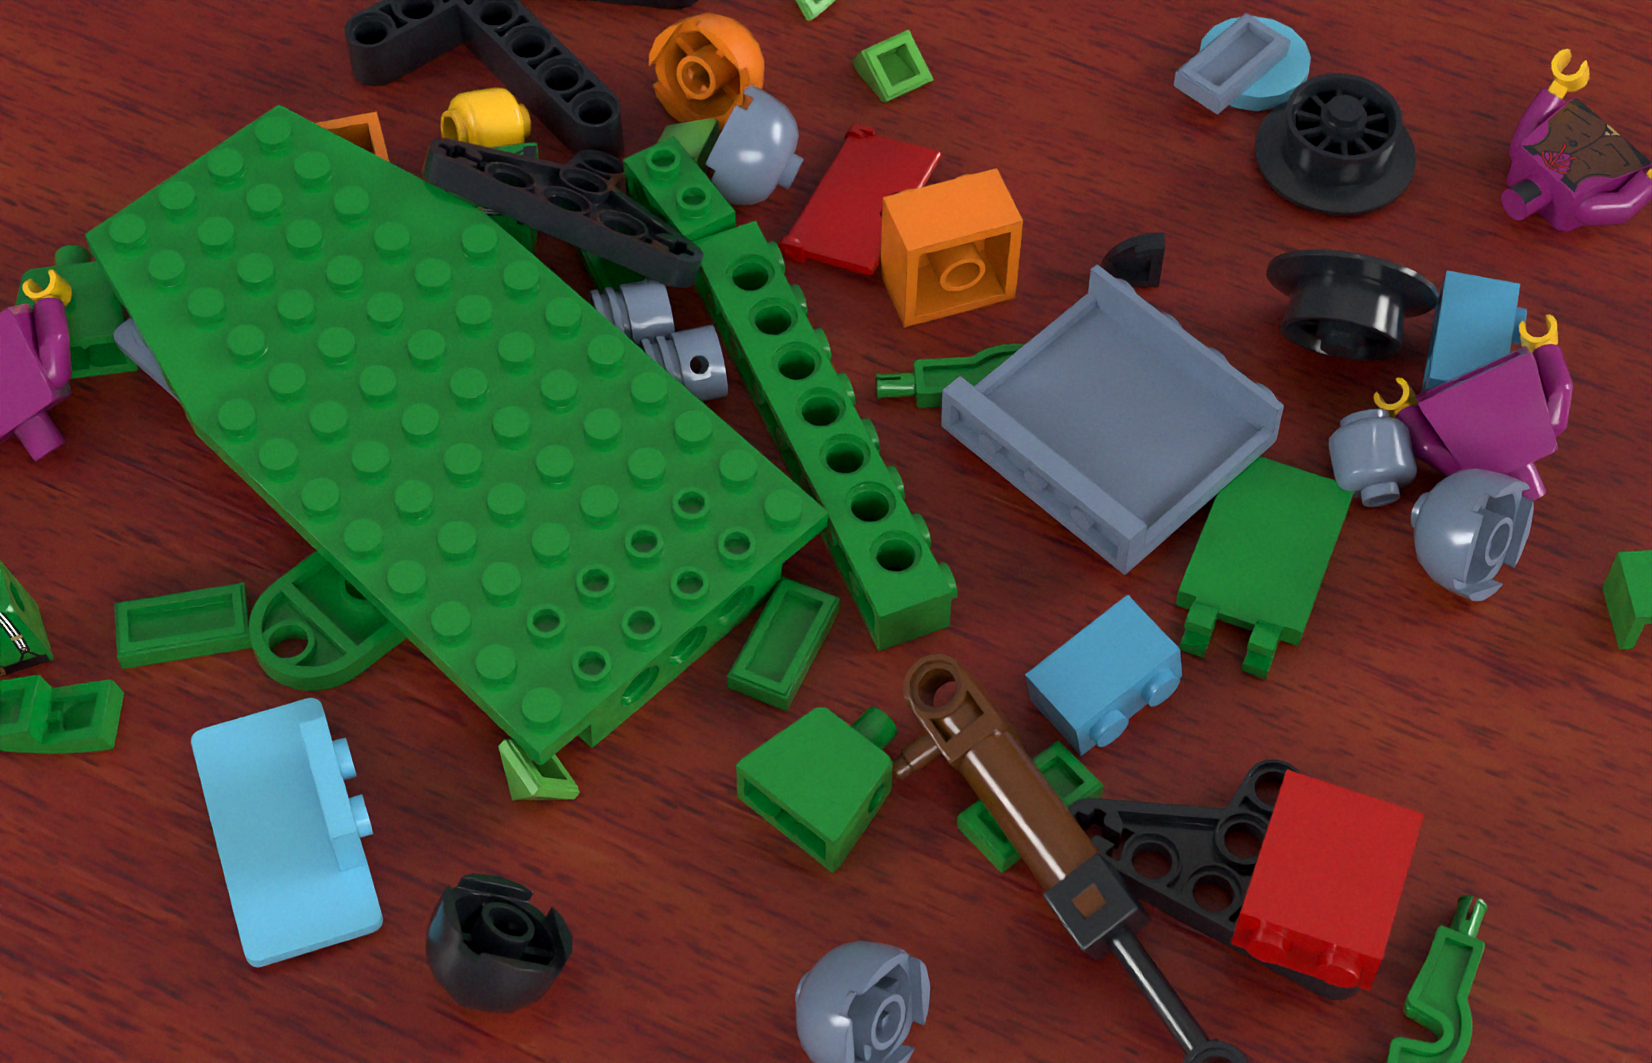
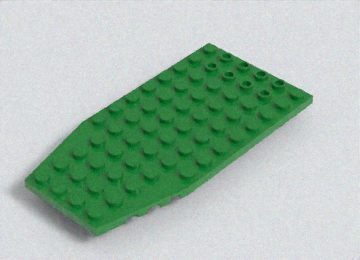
(451, 426)

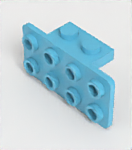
(287, 831)

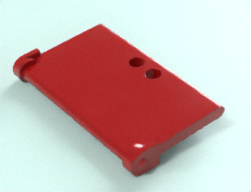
(845, 211)

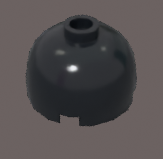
(494, 945)

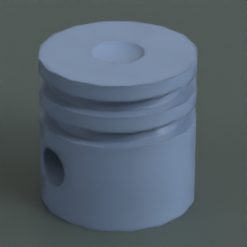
(636, 309)
(676, 356)

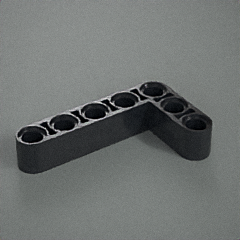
(509, 41)

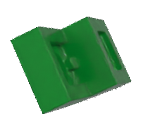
(58, 718)

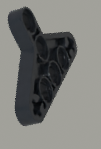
(569, 202)
(1196, 854)

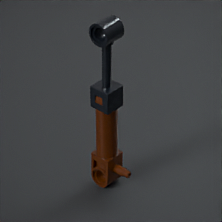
(1076, 878)

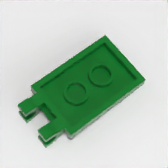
(1262, 559)

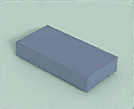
(1231, 63)

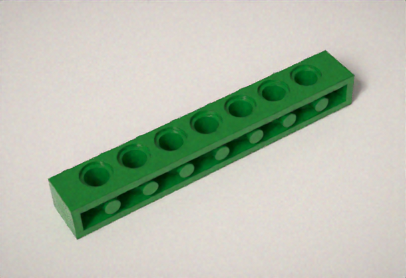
(795, 390)

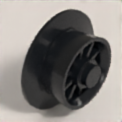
(1337, 147)
(1348, 302)

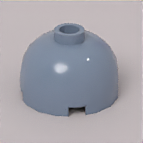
(755, 150)
(1471, 529)
(861, 1004)

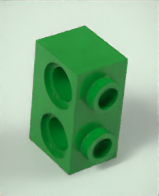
(677, 190)

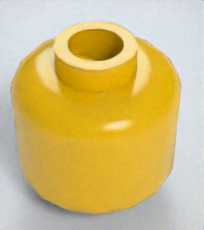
(486, 118)

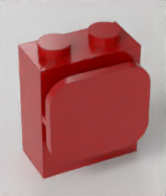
(1327, 881)

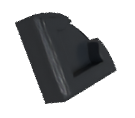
(1137, 260)

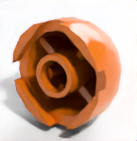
(705, 67)

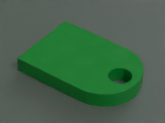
(329, 614)

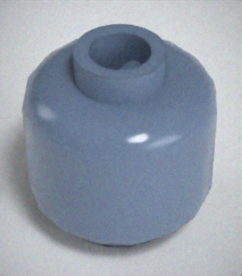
(1372, 456)

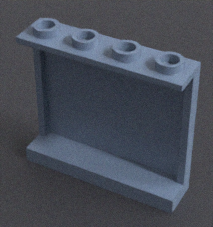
(1115, 421)

